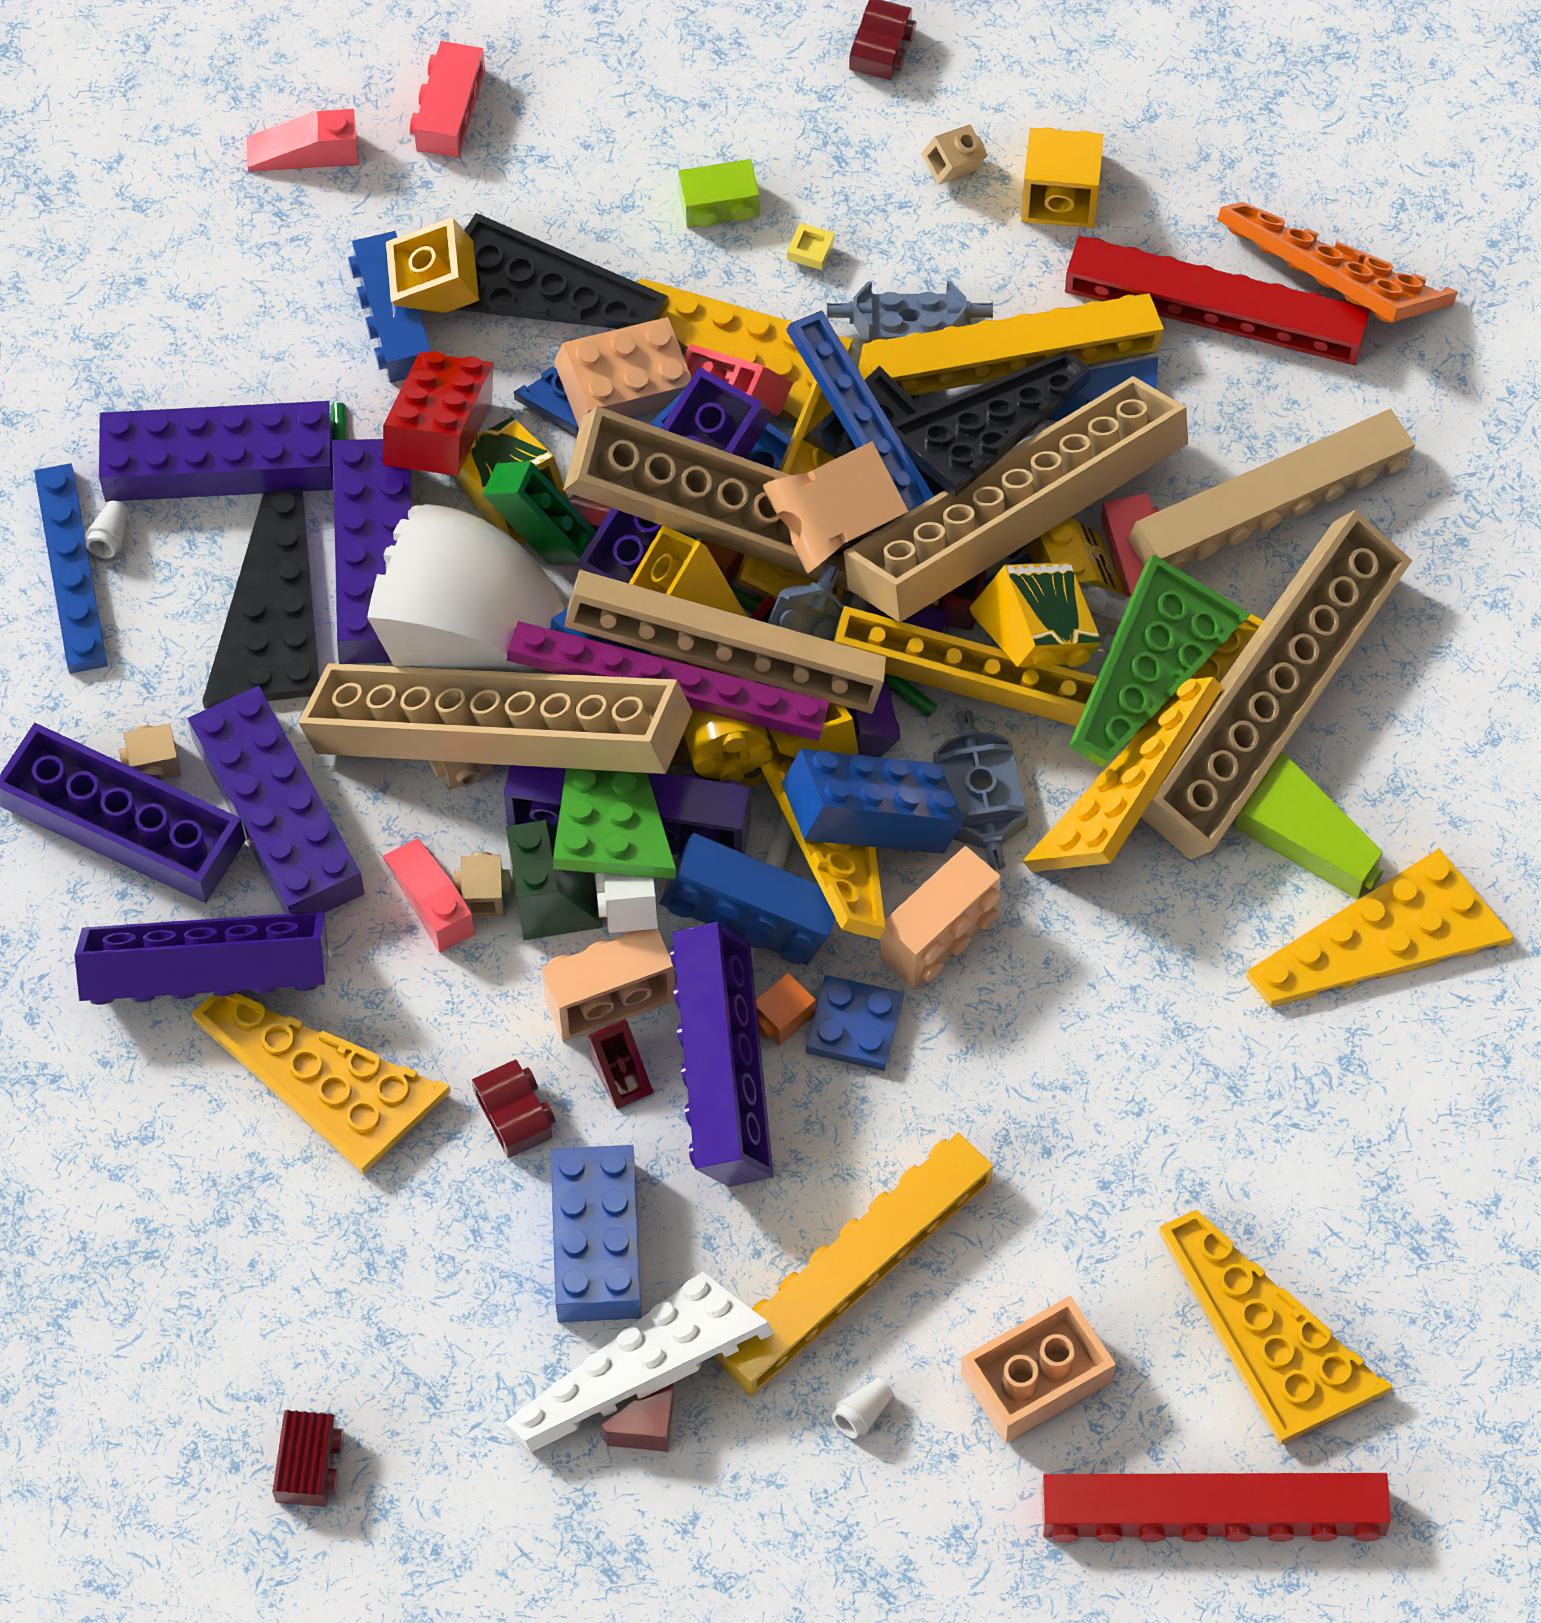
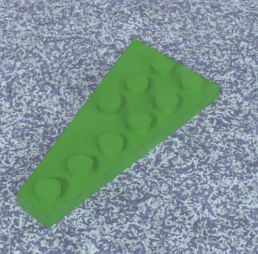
(1157, 647)
(611, 826)

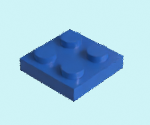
(854, 1022)

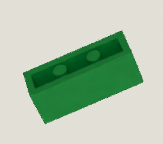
(538, 511)

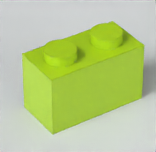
(719, 193)

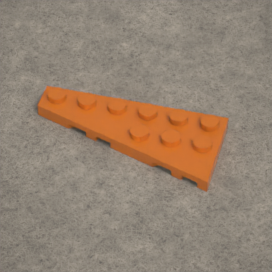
(1350, 271)

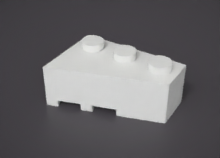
(626, 902)

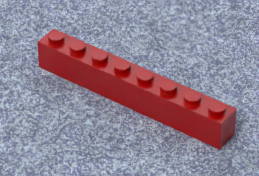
(1219, 299)
(1215, 1506)

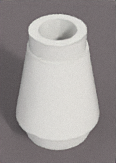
(107, 531)
(861, 1409)

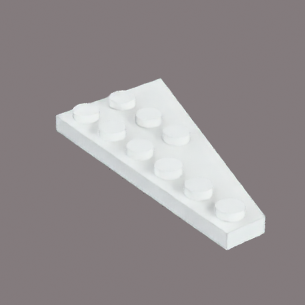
(642, 1359)

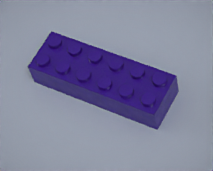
(706, 413)
(215, 451)
(366, 511)
(276, 803)
(684, 804)
(120, 812)
(202, 957)
(721, 1055)

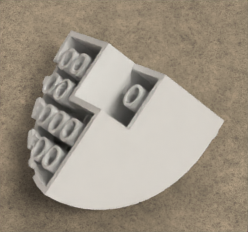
(457, 593)

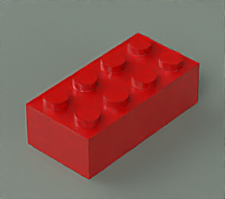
(438, 413)

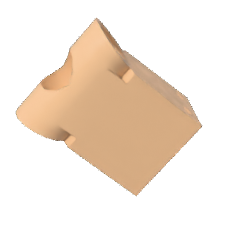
(836, 503)

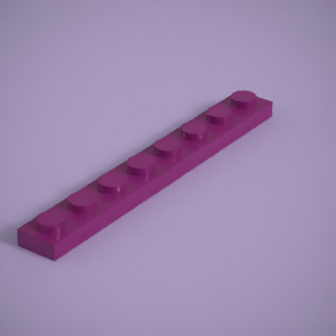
(703, 688)

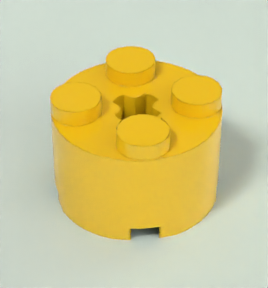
(725, 747)

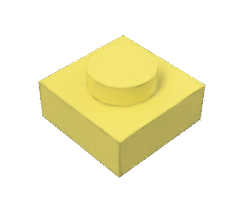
(810, 246)

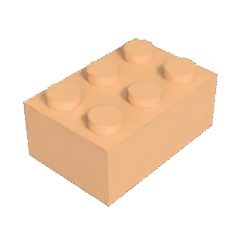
(623, 369)
(940, 918)
(608, 982)
(1037, 1369)

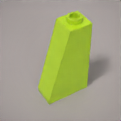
(1309, 829)

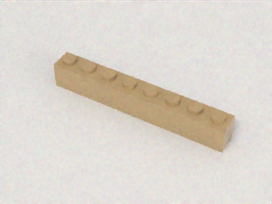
(1273, 491)
(725, 641)

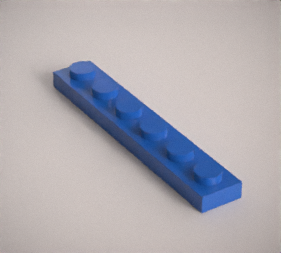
(855, 403)
(70, 568)

